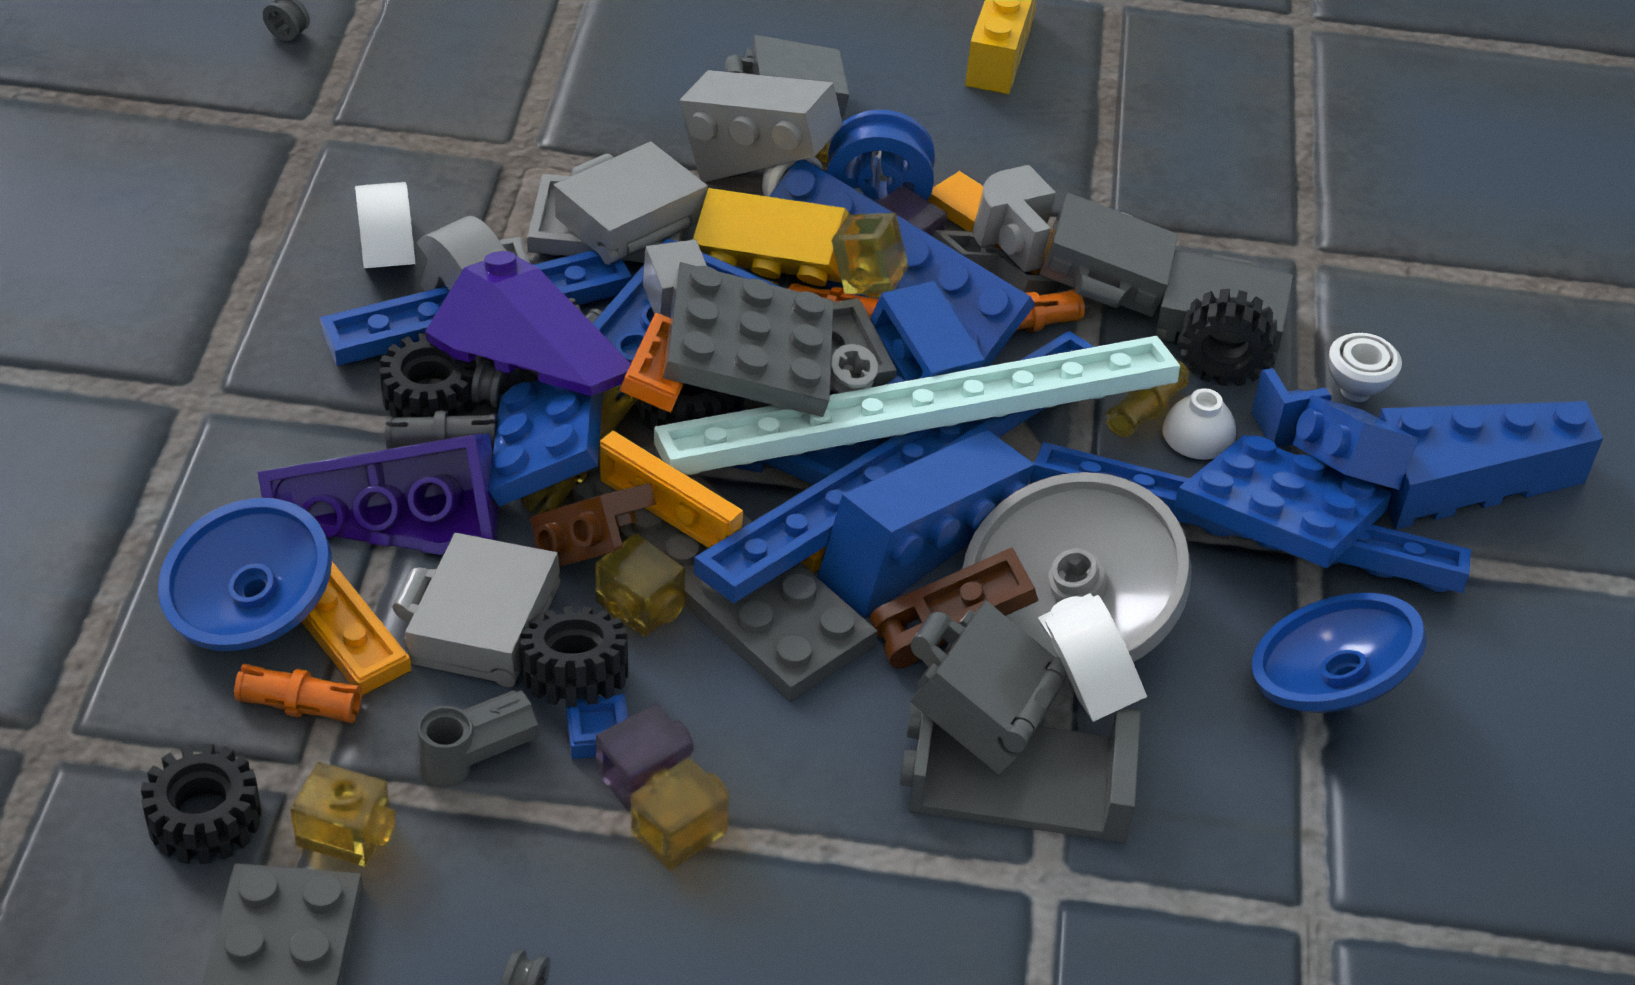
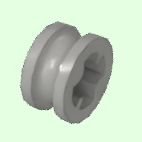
(863, 363)

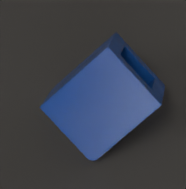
(1280, 409)

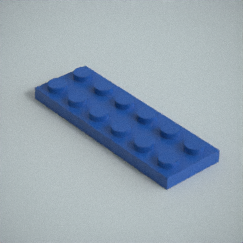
(982, 301)

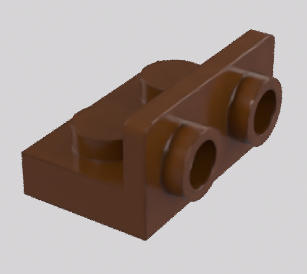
(591, 525)

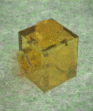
(870, 253)
(640, 585)
(679, 812)
(342, 814)

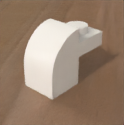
(385, 225)
(1093, 655)

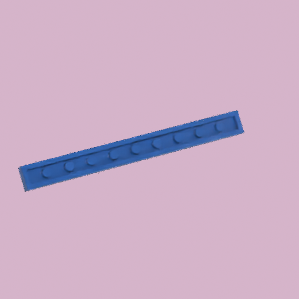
(805, 521)

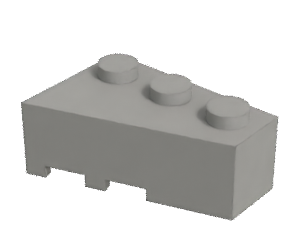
(756, 121)

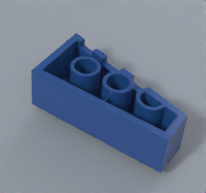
(1488, 454)
(917, 518)

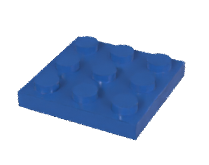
(1283, 500)

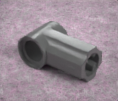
(457, 738)

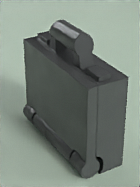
(793, 60)
(1109, 255)
(1196, 274)
(987, 682)

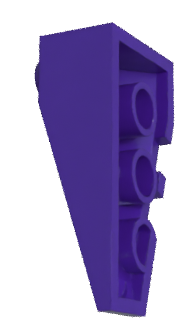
(524, 322)
(398, 494)

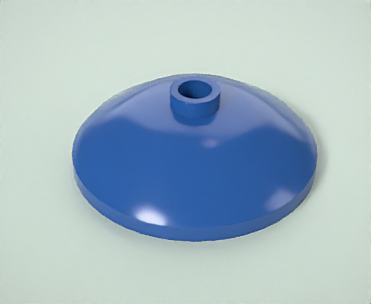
(230, 557)
(1339, 652)

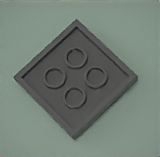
(750, 339)

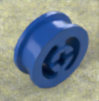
(905, 154)

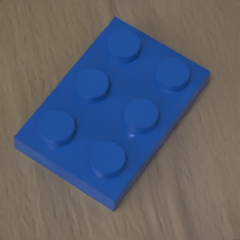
(542, 439)

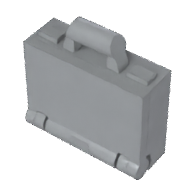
(628, 201)
(476, 605)

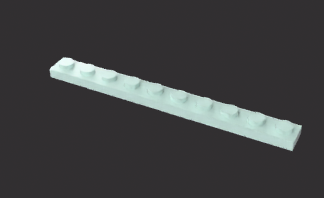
(916, 405)

